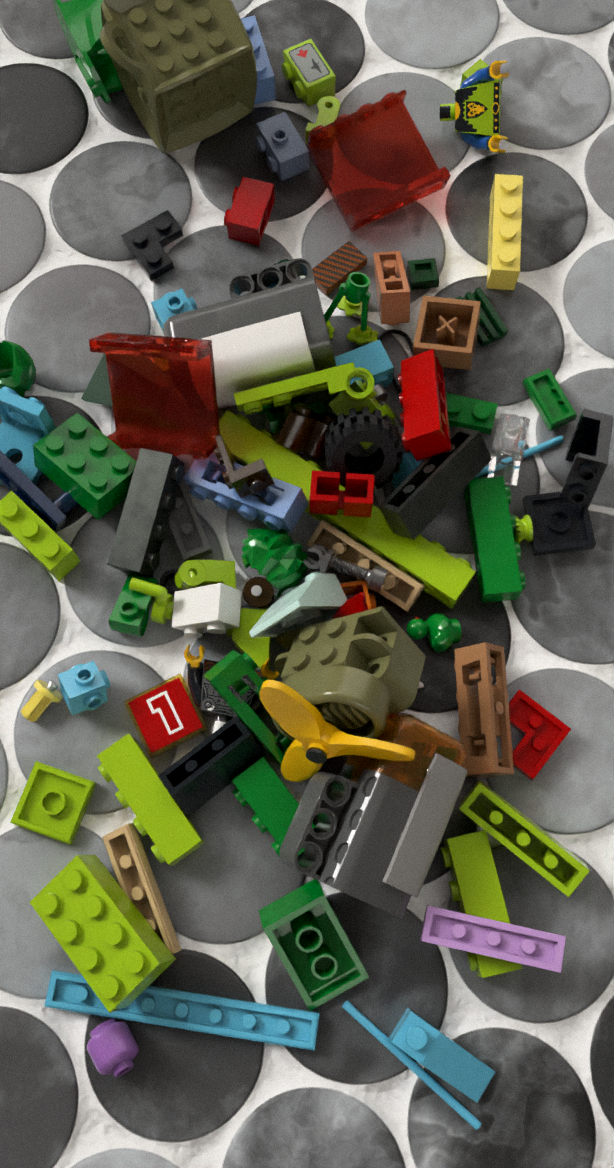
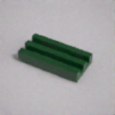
(492, 315)

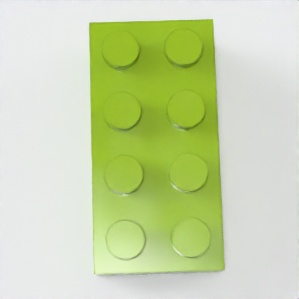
(102, 931)

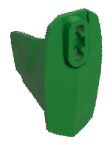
(82, 27)

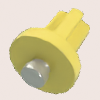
(41, 699)

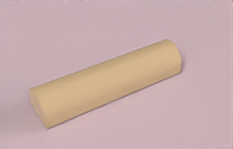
(397, 585)
(139, 882)

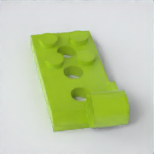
(280, 393)

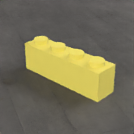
(504, 232)

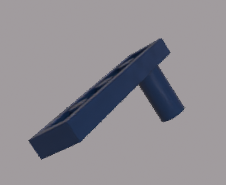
(49, 511)

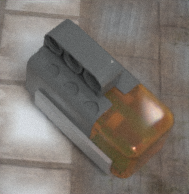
(380, 818)

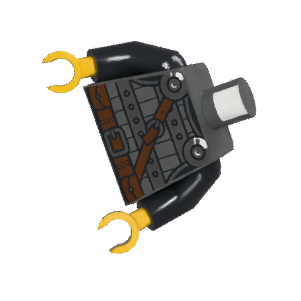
(207, 697)

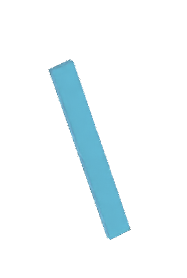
(192, 1012)

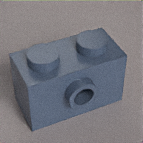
(282, 146)

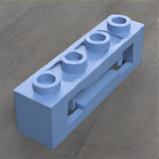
(283, 500)

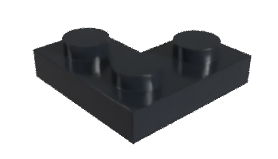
(147, 243)

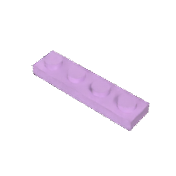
(493, 938)

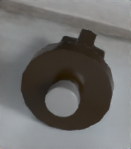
(258, 592)

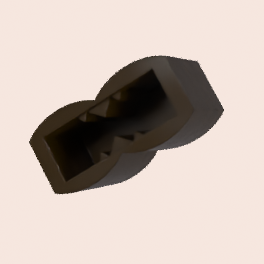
(303, 430)

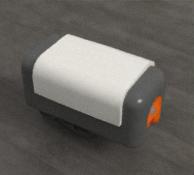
(264, 333)

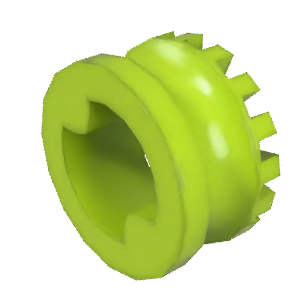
(524, 529)

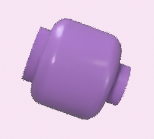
(112, 1048)

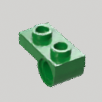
(132, 609)

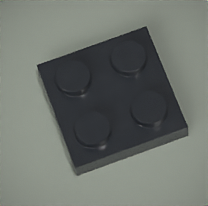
(558, 524)

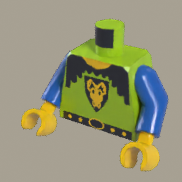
(478, 108)

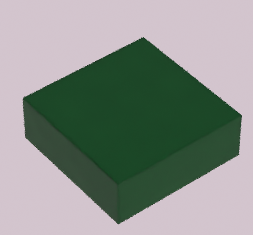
(423, 274)

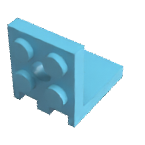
(21, 427)

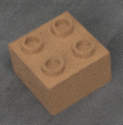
(449, 329)

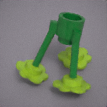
(353, 299)

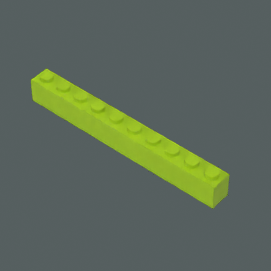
(421, 559)

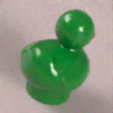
(439, 631)

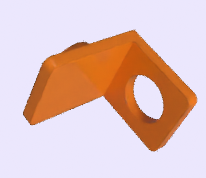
(358, 587)

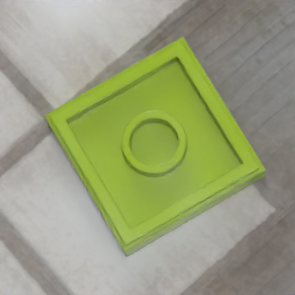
(53, 803)

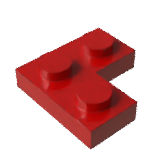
(541, 734)

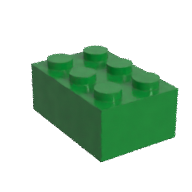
(85, 465)

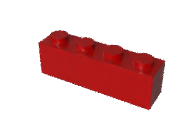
(424, 406)

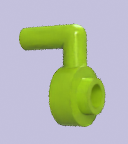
(163, 605)

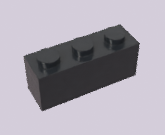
(211, 765)

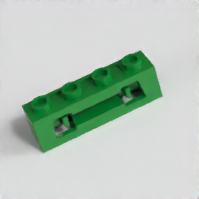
(229, 672)

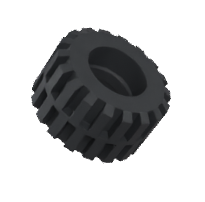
(358, 428)

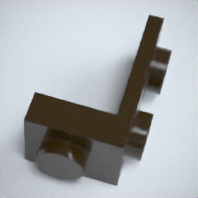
(247, 479)

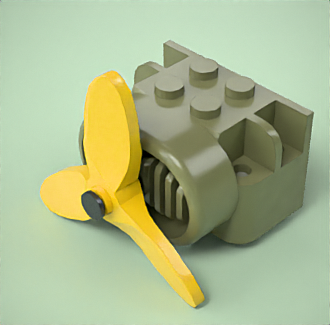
(341, 689)

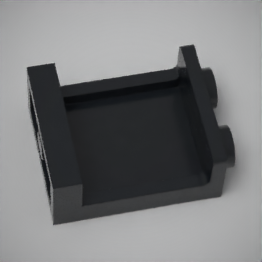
(589, 455)

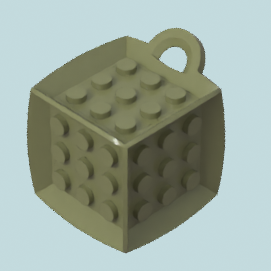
(181, 65)

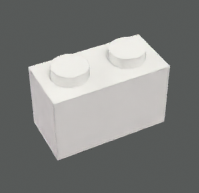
(206, 609)

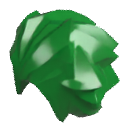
(16, 368)
(275, 557)

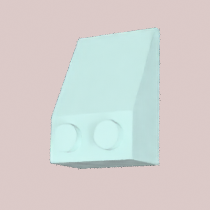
(302, 606)

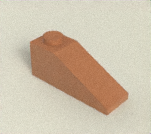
(391, 288)

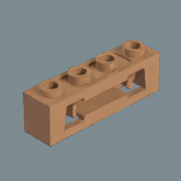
(483, 710)

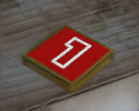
(165, 716)

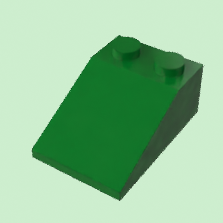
(312, 944)

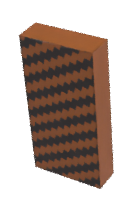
(337, 267)

